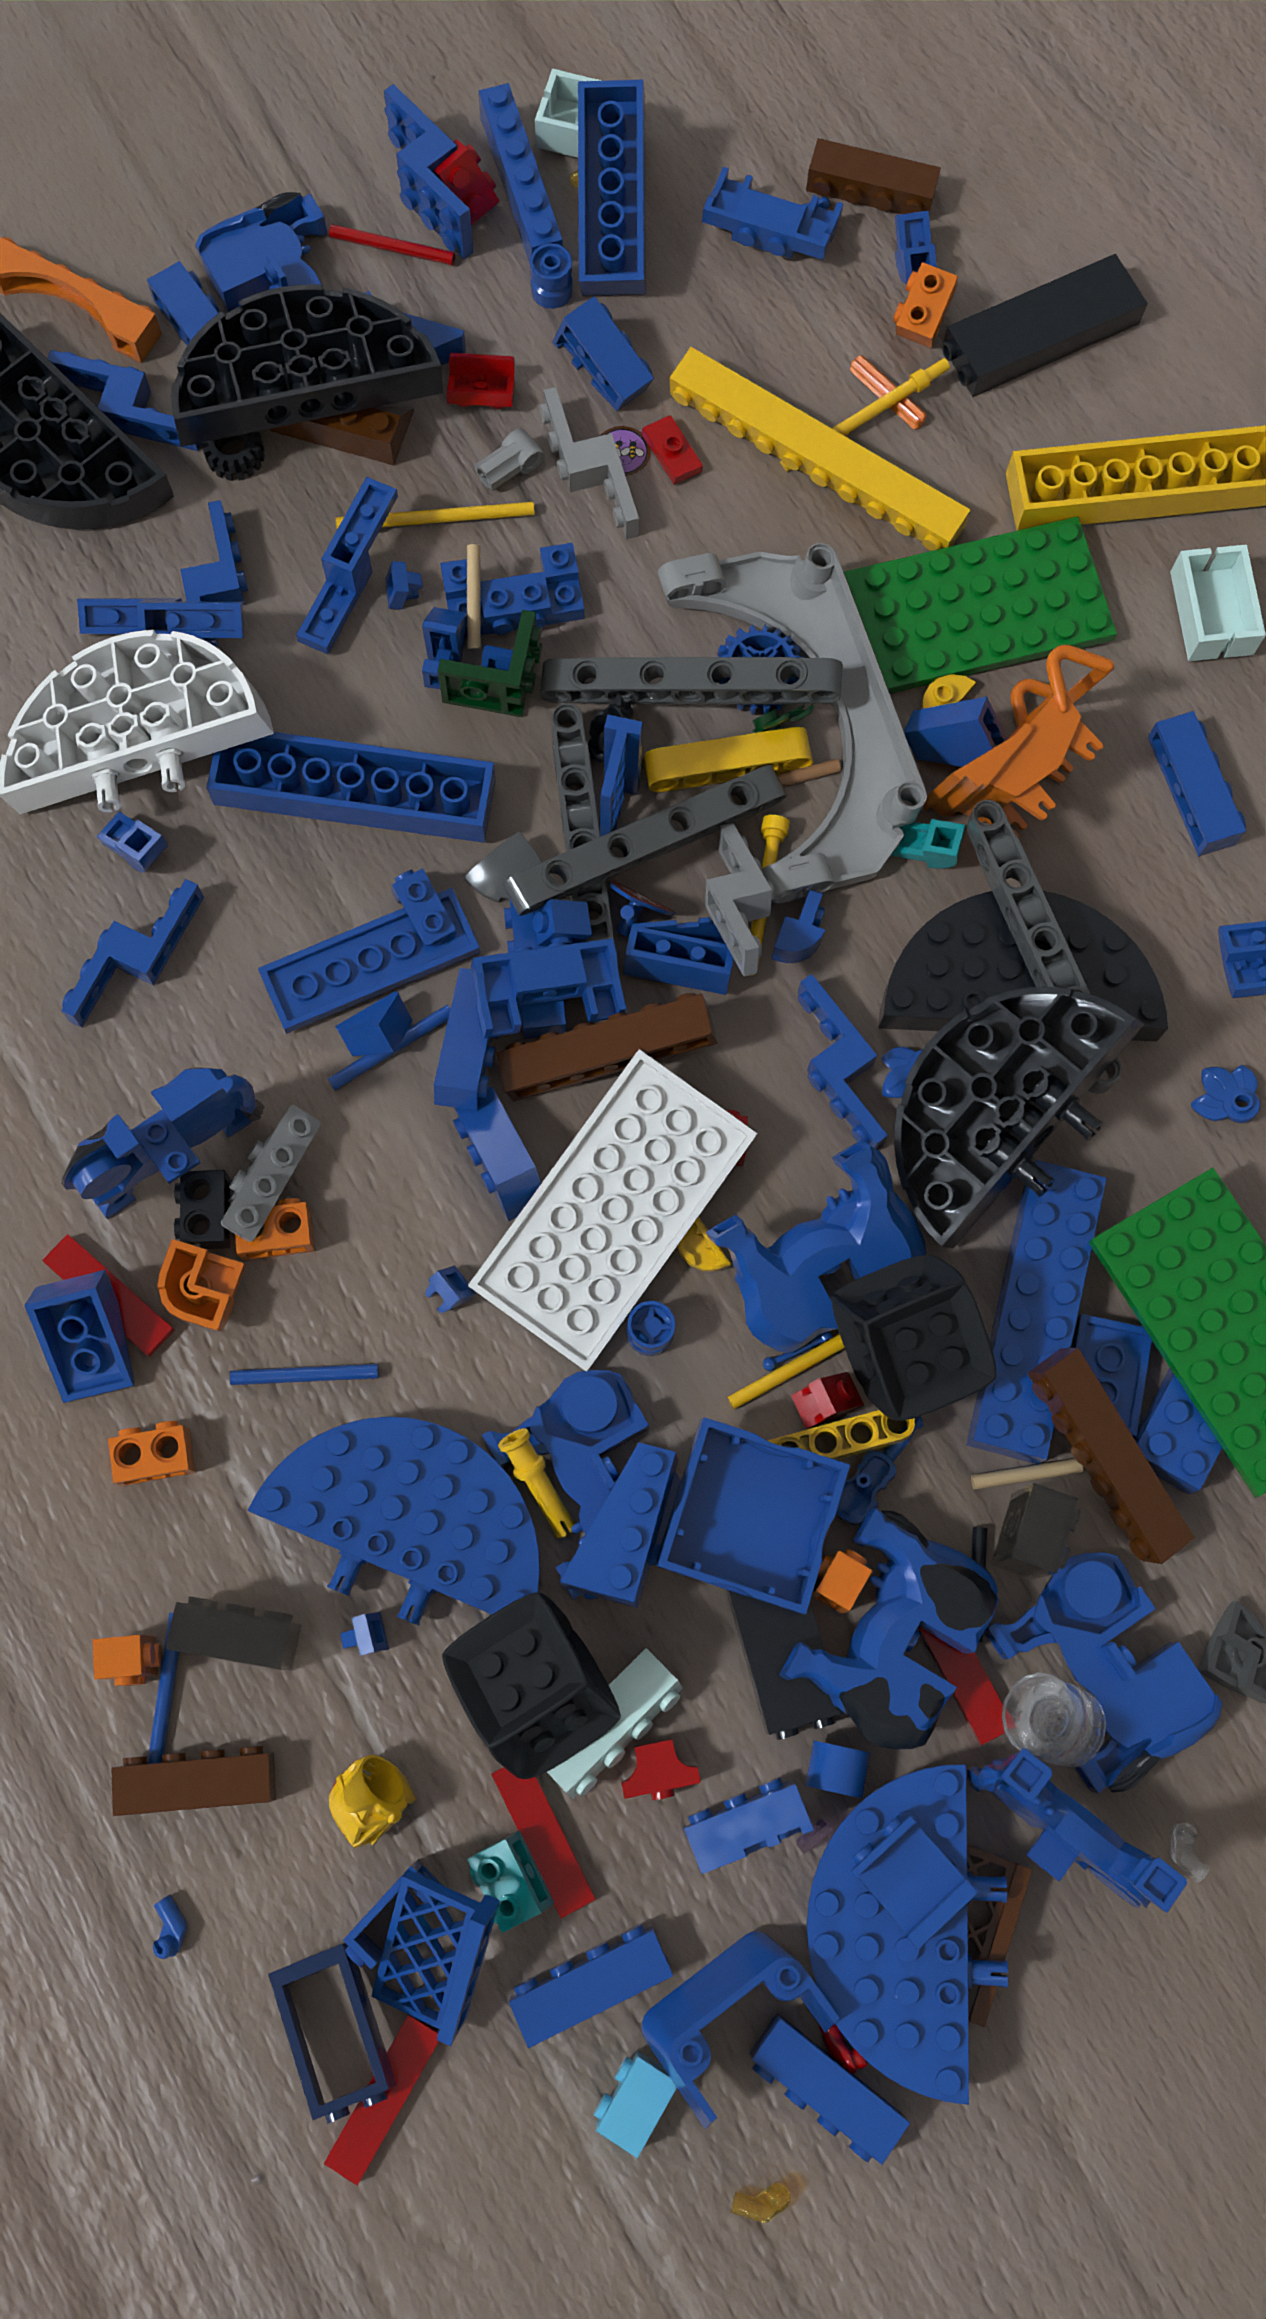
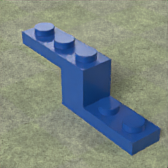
(123, 396)
(347, 565)
(220, 579)
(162, 616)
(132, 953)
(840, 1062)

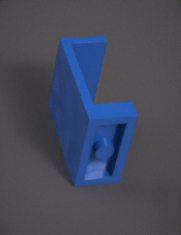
(912, 1880)
(360, 1946)

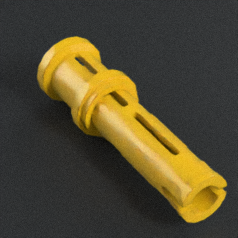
(530, 1468)

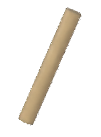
(473, 597)
(1025, 1473)

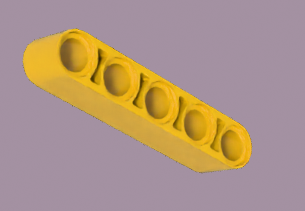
(726, 758)
(841, 1433)

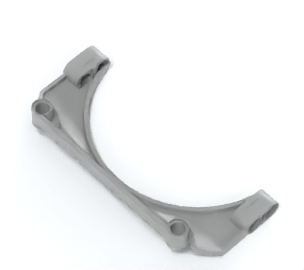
(877, 761)

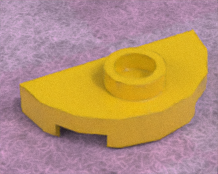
(947, 690)
(700, 1250)

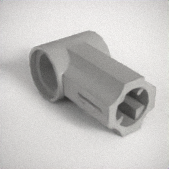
(516, 455)

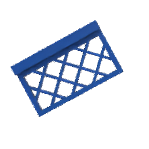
(621, 768)
(466, 1959)

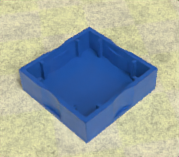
(752, 1516)

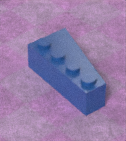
(622, 1538)

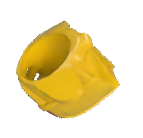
(369, 1804)

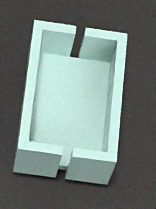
(558, 114)
(1217, 605)

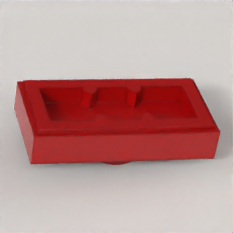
(672, 449)

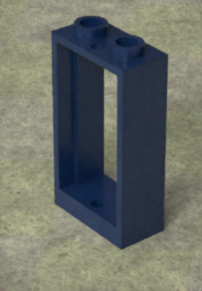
(367, 2026)

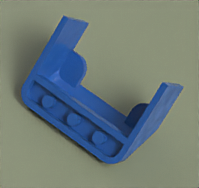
(676, 2020)

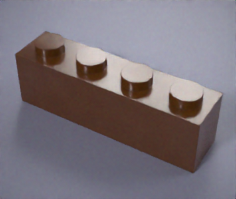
(871, 178)
(193, 1783)

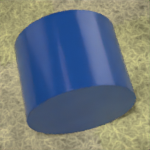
(837, 1769)

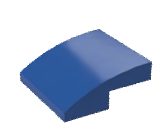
(1244, 958)

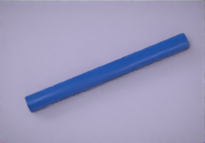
(369, 1061)
(304, 1374)
(163, 1701)

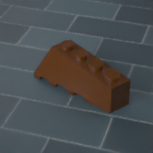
(365, 433)

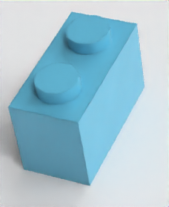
(635, 2104)

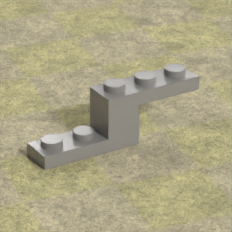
(589, 463)
(739, 899)

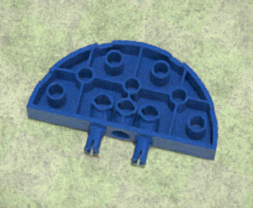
(412, 1505)
(894, 2001)

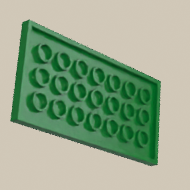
(981, 604)
(1200, 1293)

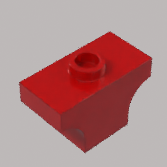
(827, 1399)
(658, 1772)

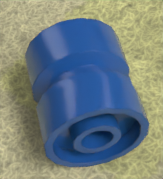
(551, 275)
(650, 1328)

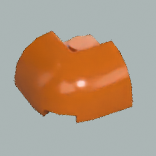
(199, 1285)

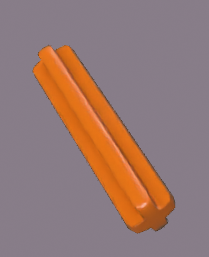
(881, 385)

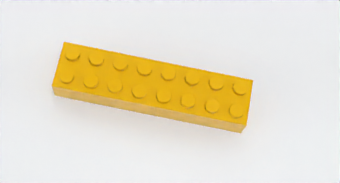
(1139, 477)

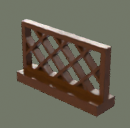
(998, 1930)

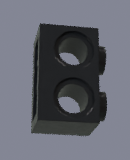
(210, 1208)

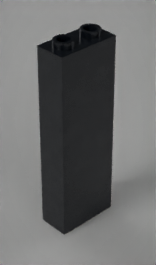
(1043, 325)
(767, 1640)

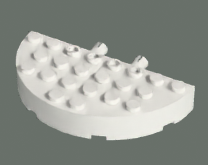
(125, 713)

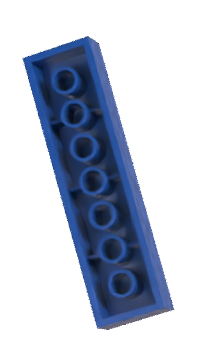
(356, 785)
(1036, 1310)

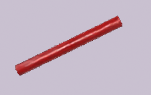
(392, 244)

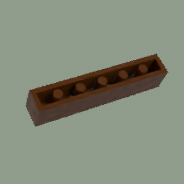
(606, 1046)
(1110, 1456)

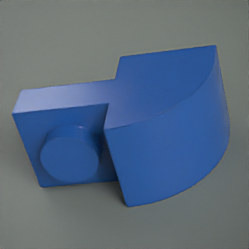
(913, 243)
(133, 841)
(801, 937)

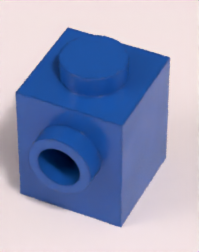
(562, 922)

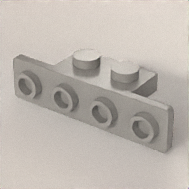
(268, 1173)

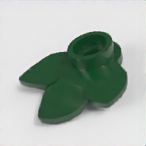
(772, 719)

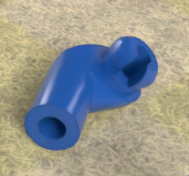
(173, 1928)

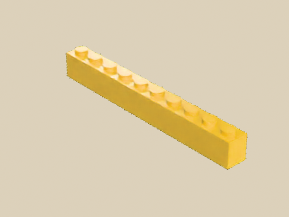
(818, 451)

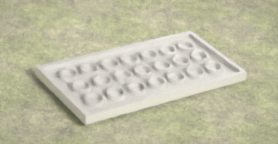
(612, 1210)

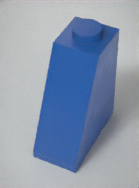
(954, 732)

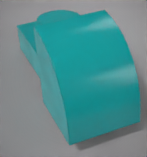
(933, 843)

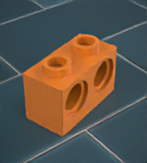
(274, 1240)
(151, 1464)

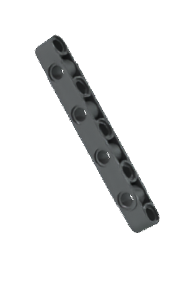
(692, 680)
(579, 806)
(644, 839)
(1027, 909)

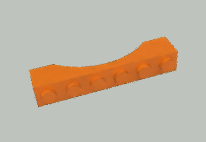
(129, 326)

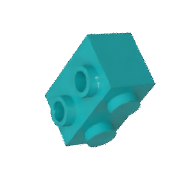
(511, 1876)

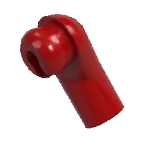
(838, 2050)

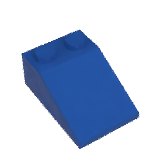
(81, 1335)

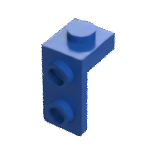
(422, 906)

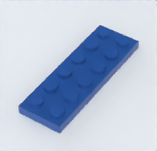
(362, 965)

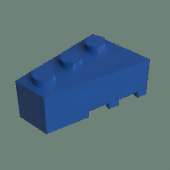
(604, 353)
(679, 954)
(500, 1153)
(746, 1824)

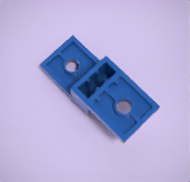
(422, 151)

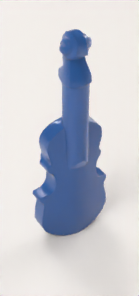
(871, 1477)

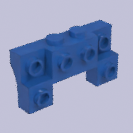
(770, 221)
(550, 593)
(545, 976)

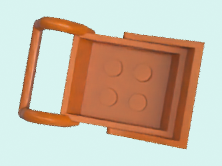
(1033, 750)

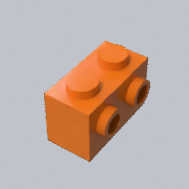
(926, 304)
(841, 1580)
(126, 1659)

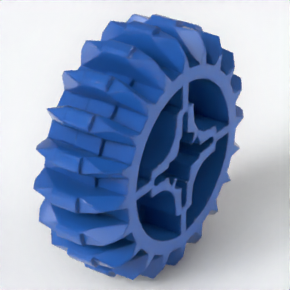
(759, 644)

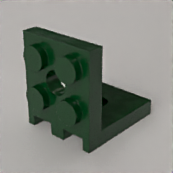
(494, 688)

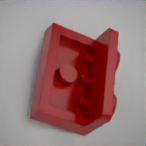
(467, 181)
(481, 380)

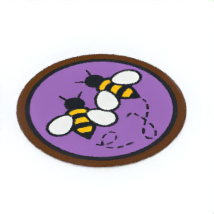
(631, 447)

